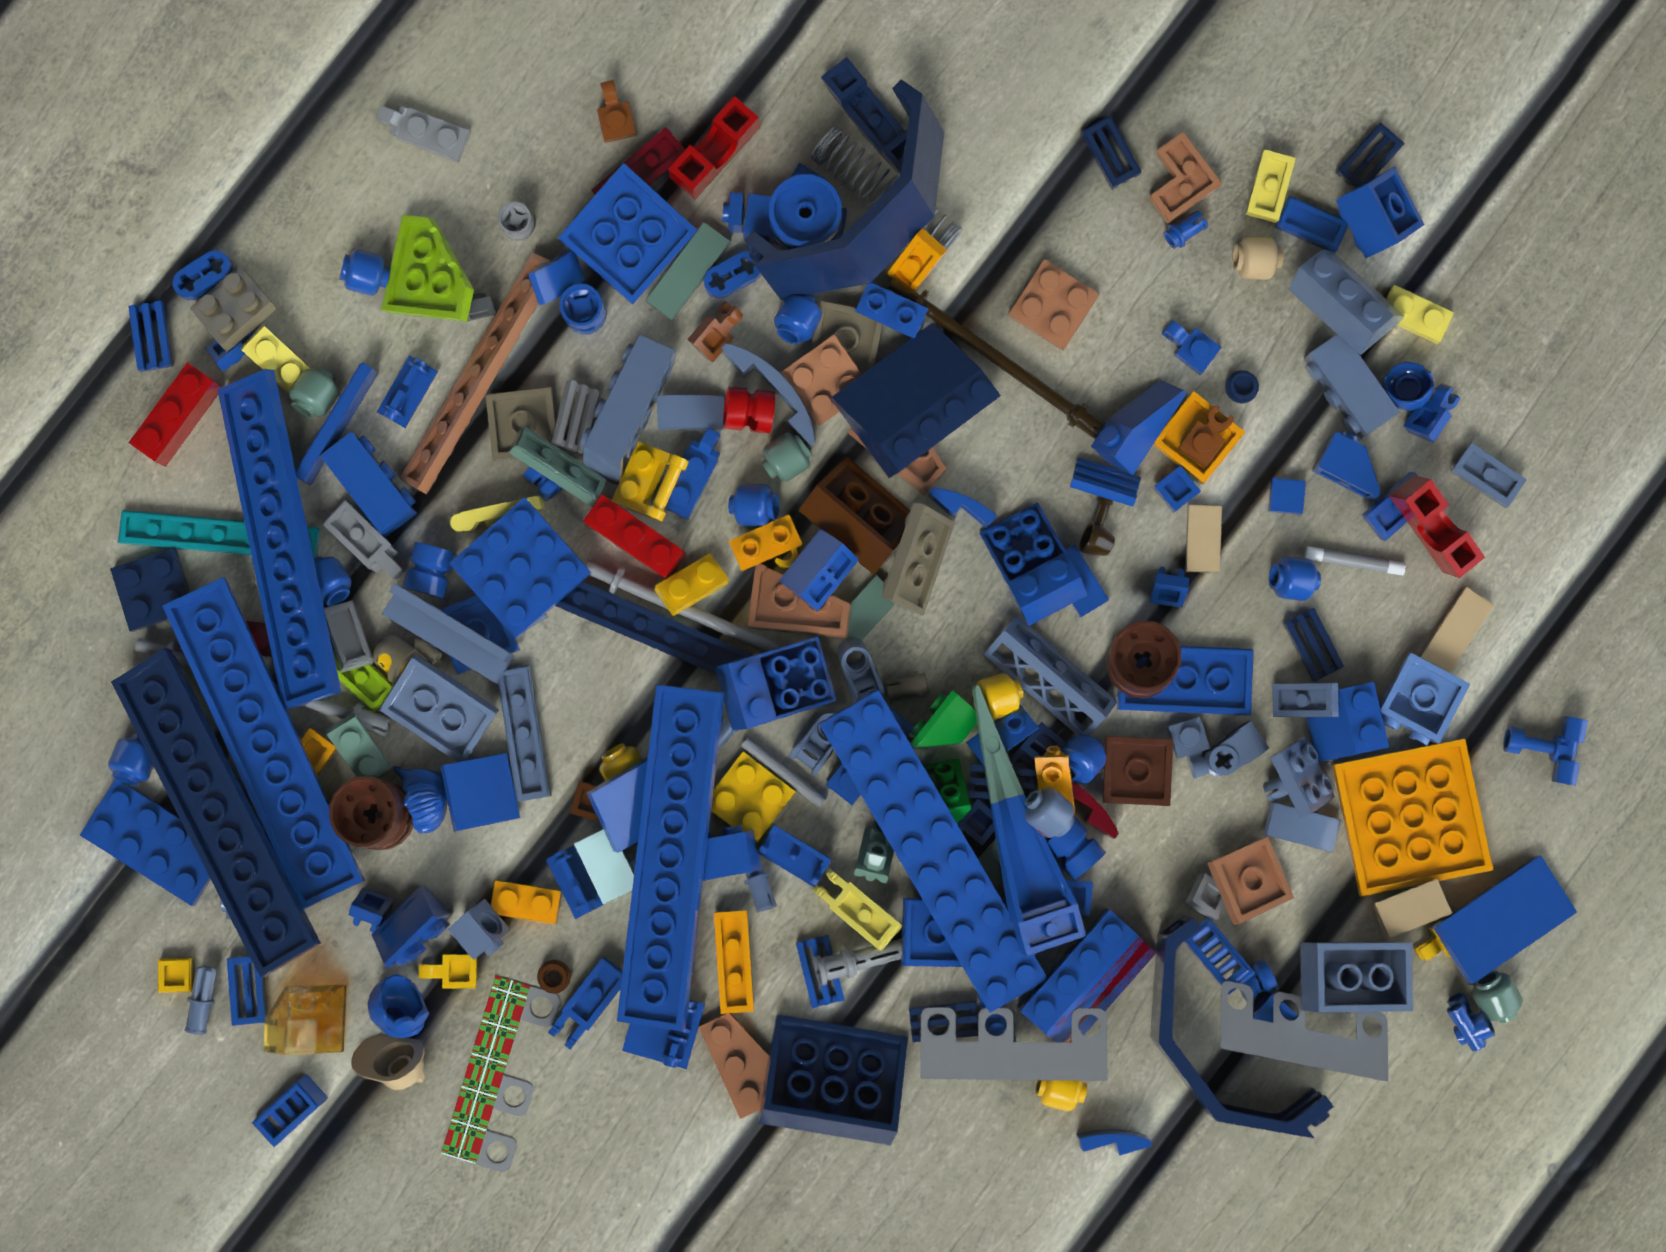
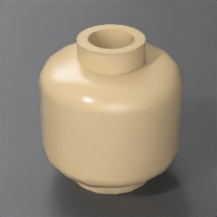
(1257, 258)

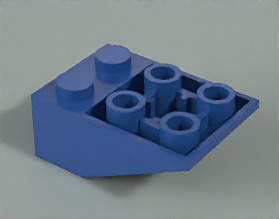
(1029, 563)
(775, 684)
(412, 924)

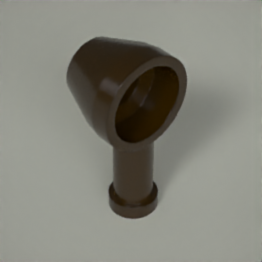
(1097, 539)

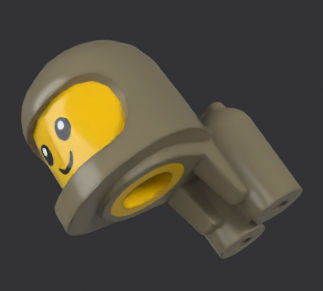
(395, 653)

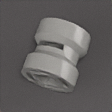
(514, 214)

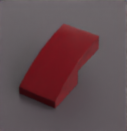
(1097, 815)

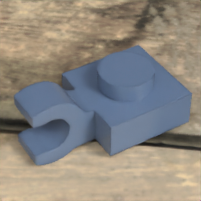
(1190, 741)

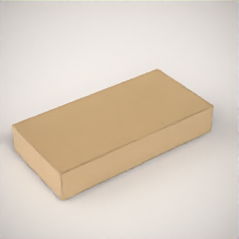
(1203, 538)

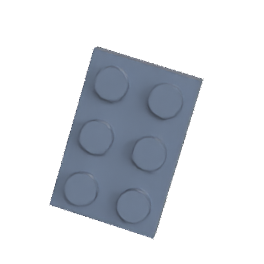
(439, 709)

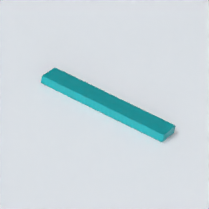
(191, 533)

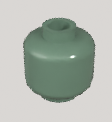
(313, 393)
(786, 457)
(1497, 997)

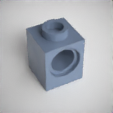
(479, 930)

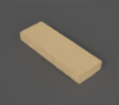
(1456, 630)

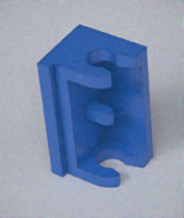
(819, 569)
(794, 855)

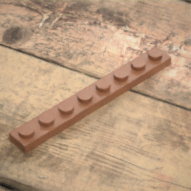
(473, 381)

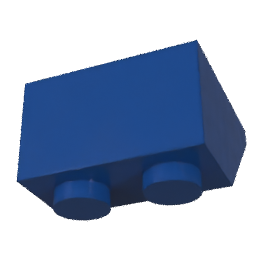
(1379, 213)
(1355, 730)

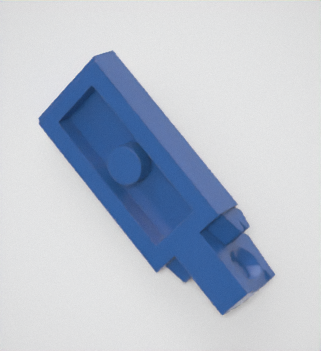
(694, 479)

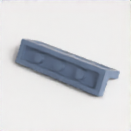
(447, 634)
(1054, 673)

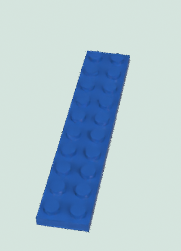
(279, 540)
(262, 742)
(932, 849)
(670, 857)

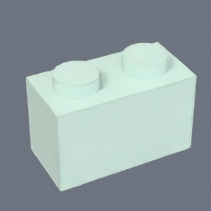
(609, 871)

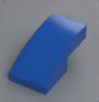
(554, 277)
(952, 502)
(1123, 1140)

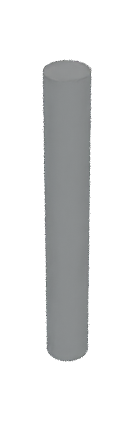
(783, 772)

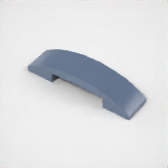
(746, 362)

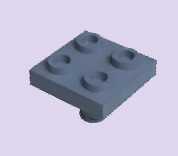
(1300, 778)

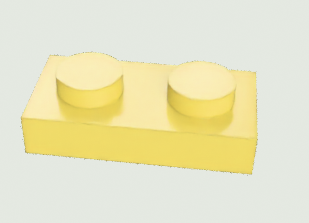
(1270, 186)
(1421, 315)
(273, 354)

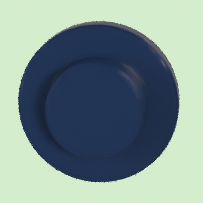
(1241, 387)

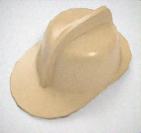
(390, 1060)

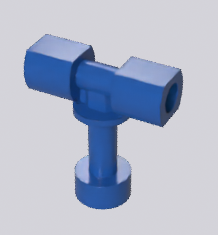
(1561, 748)

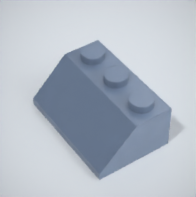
(1344, 300)

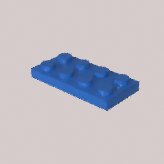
(148, 841)

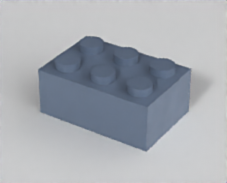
(1356, 976)

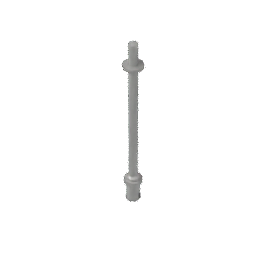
(618, 580)
(372, 721)

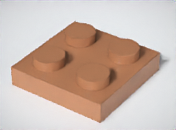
(1053, 305)
(821, 376)
(1250, 880)

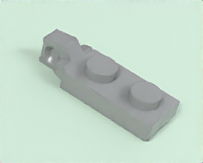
(425, 132)
(363, 540)

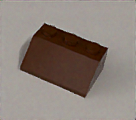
(857, 514)

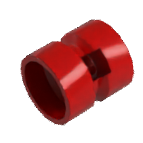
(749, 410)

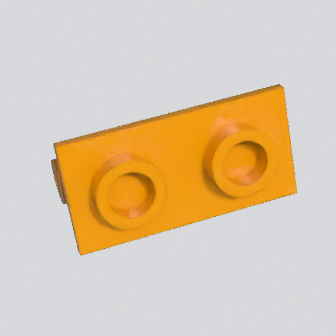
(765, 542)
(1054, 772)

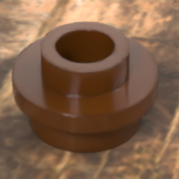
(543, 976)

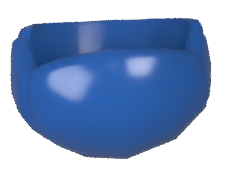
(1409, 385)

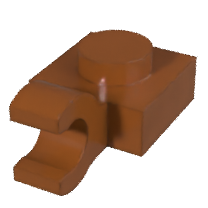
(615, 118)
(714, 332)

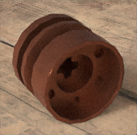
(1146, 640)
(354, 812)

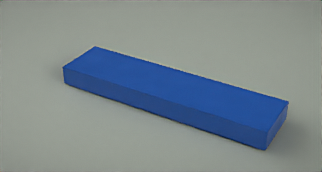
(336, 422)

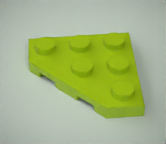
(426, 274)

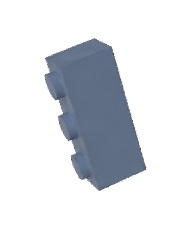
(1350, 386)

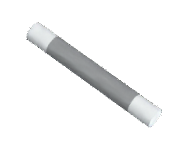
(1355, 560)

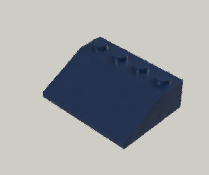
(914, 399)
(834, 1080)

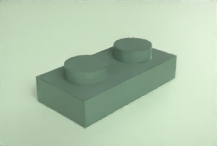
(358, 747)

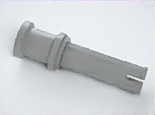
(849, 962)

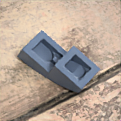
(690, 412)
(1312, 830)

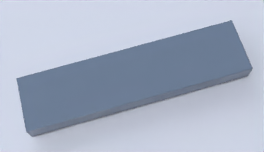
(523, 734)

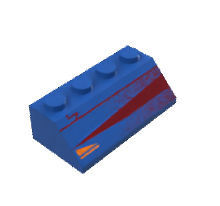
(1087, 977)

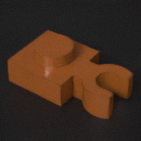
(1204, 440)

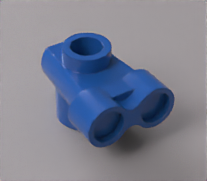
(1470, 1028)

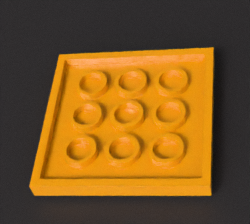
(1412, 817)

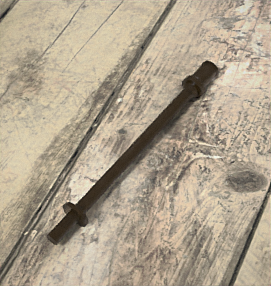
(1075, 413)

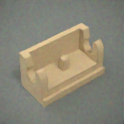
(1411, 909)

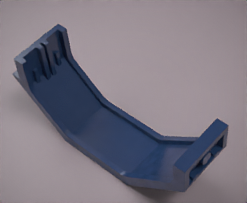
(879, 232)
(1294, 1120)

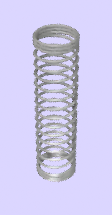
(827, 145)

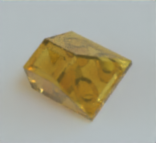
(307, 1020)

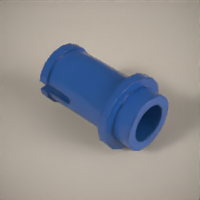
(1184, 230)

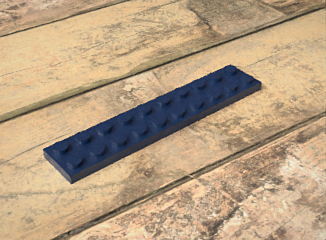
(215, 812)

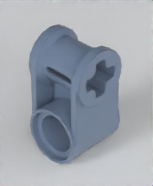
(861, 675)
(816, 744)
(1239, 747)

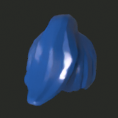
(424, 797)

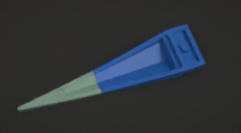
(1034, 886)

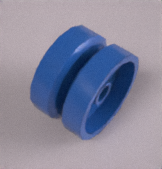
(801, 195)

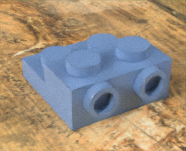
(1422, 700)

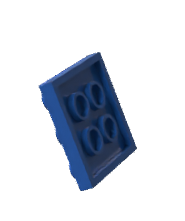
(627, 233)
(520, 568)

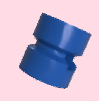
(582, 309)
(428, 570)
(1076, 850)

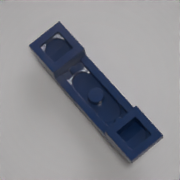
(867, 112)
(979, 820)

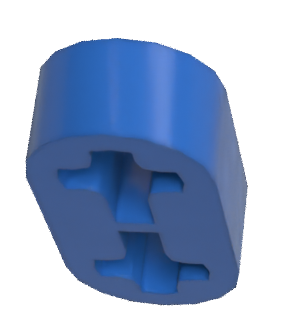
(199, 268)
(728, 268)

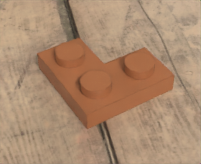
(1191, 180)

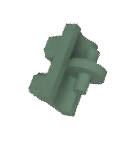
(874, 855)

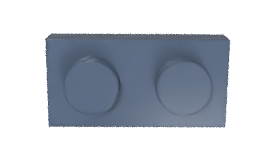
(1488, 475)
(1305, 700)

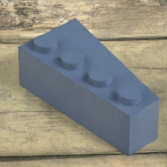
(626, 407)

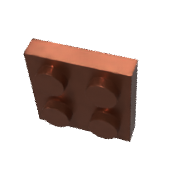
(1137, 771)

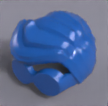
(397, 1007)

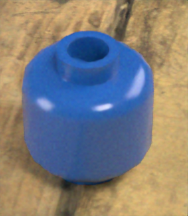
(364, 272)
(797, 318)
(754, 505)
(1294, 578)
(332, 580)
(1085, 758)
(130, 761)

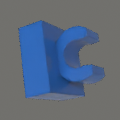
(1169, 589)
(371, 908)

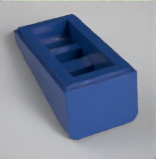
(1208, 939)
(305, 1095)

